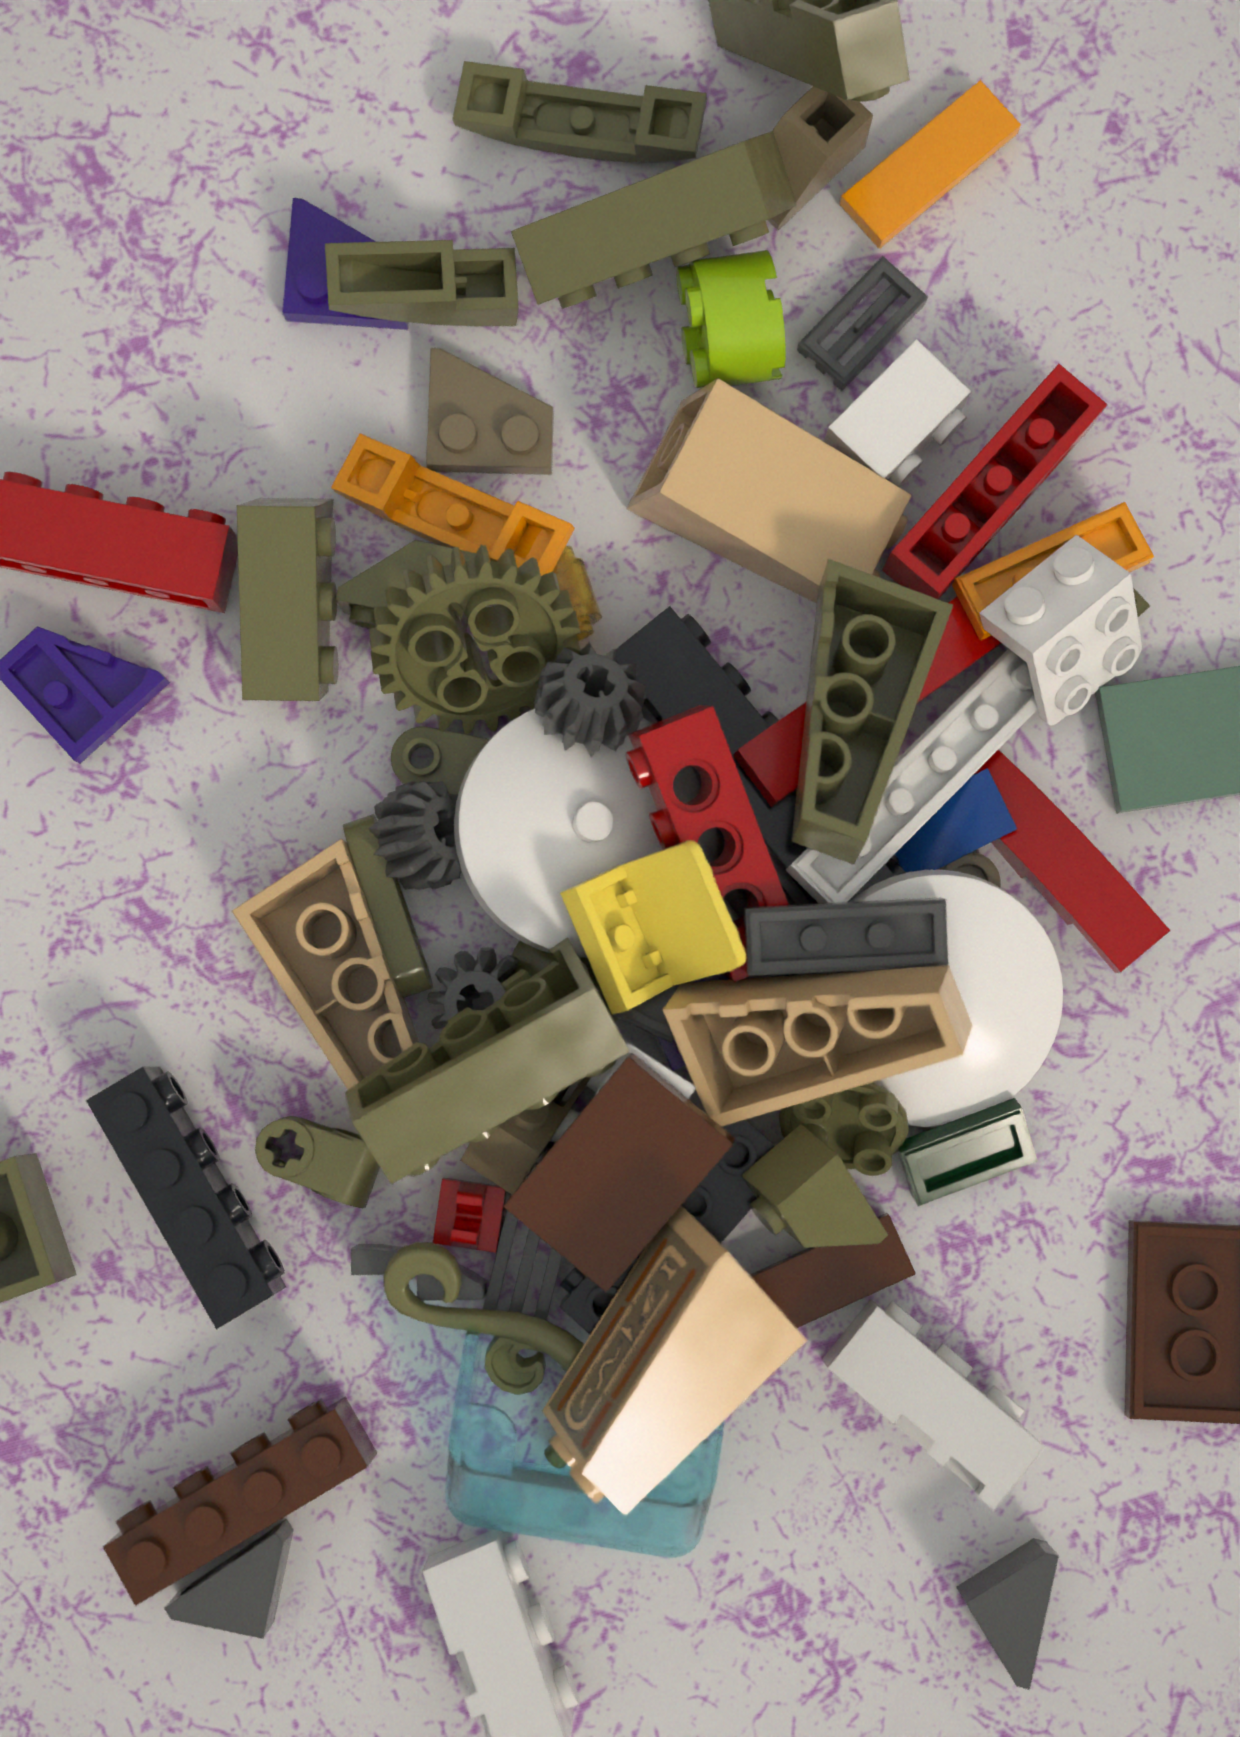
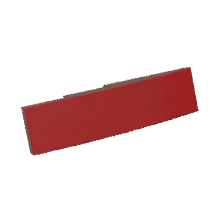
(1072, 871)

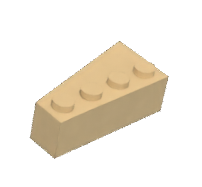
(331, 963)
(812, 1035)

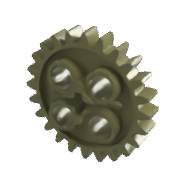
(444, 668)

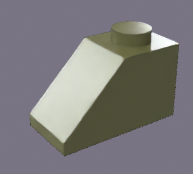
(811, 1195)

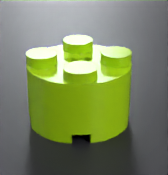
(732, 319)

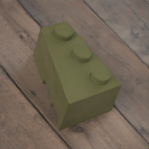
(286, 598)

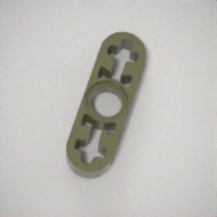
(388, 910)

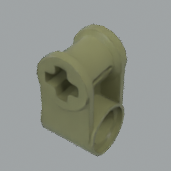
(332, 1162)

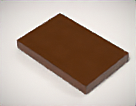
(619, 1172)
(1183, 1322)

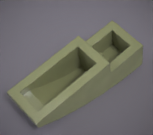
(423, 282)

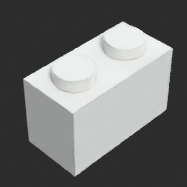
(901, 415)

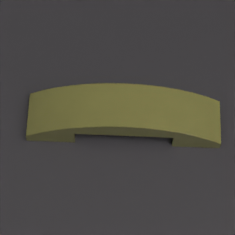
(577, 120)

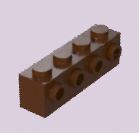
(240, 1500)

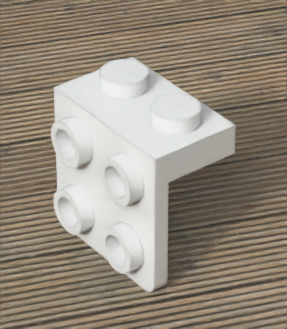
(1071, 626)

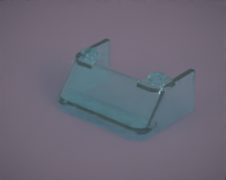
(543, 1501)

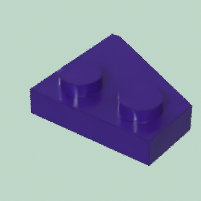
(306, 273)
(76, 689)

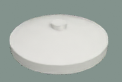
(547, 820)
(1008, 988)

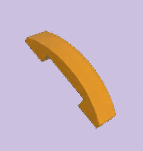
(445, 509)

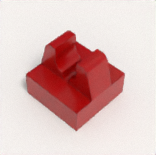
(469, 1215)

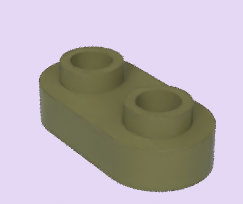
(451, 758)

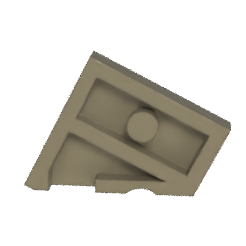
(484, 422)

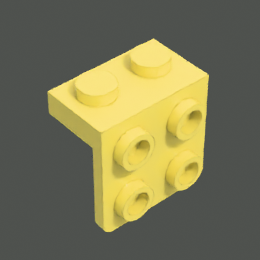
(654, 925)

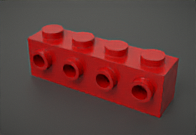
(116, 544)

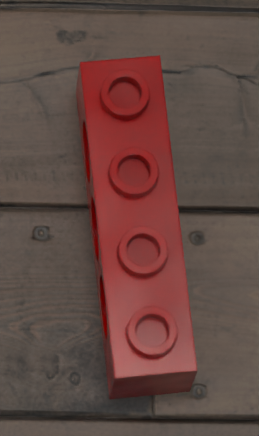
(995, 484)
(698, 741)

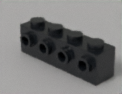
(187, 1193)
(715, 1203)

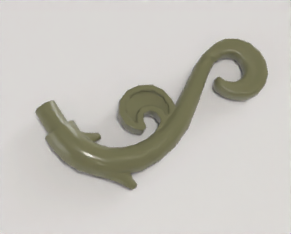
(510, 1329)

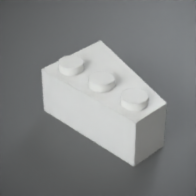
(934, 1401)
(500, 1639)

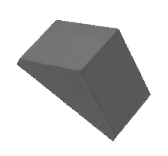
(240, 1591)
(1012, 1605)

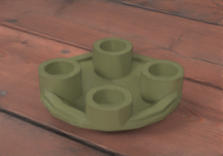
(859, 1124)

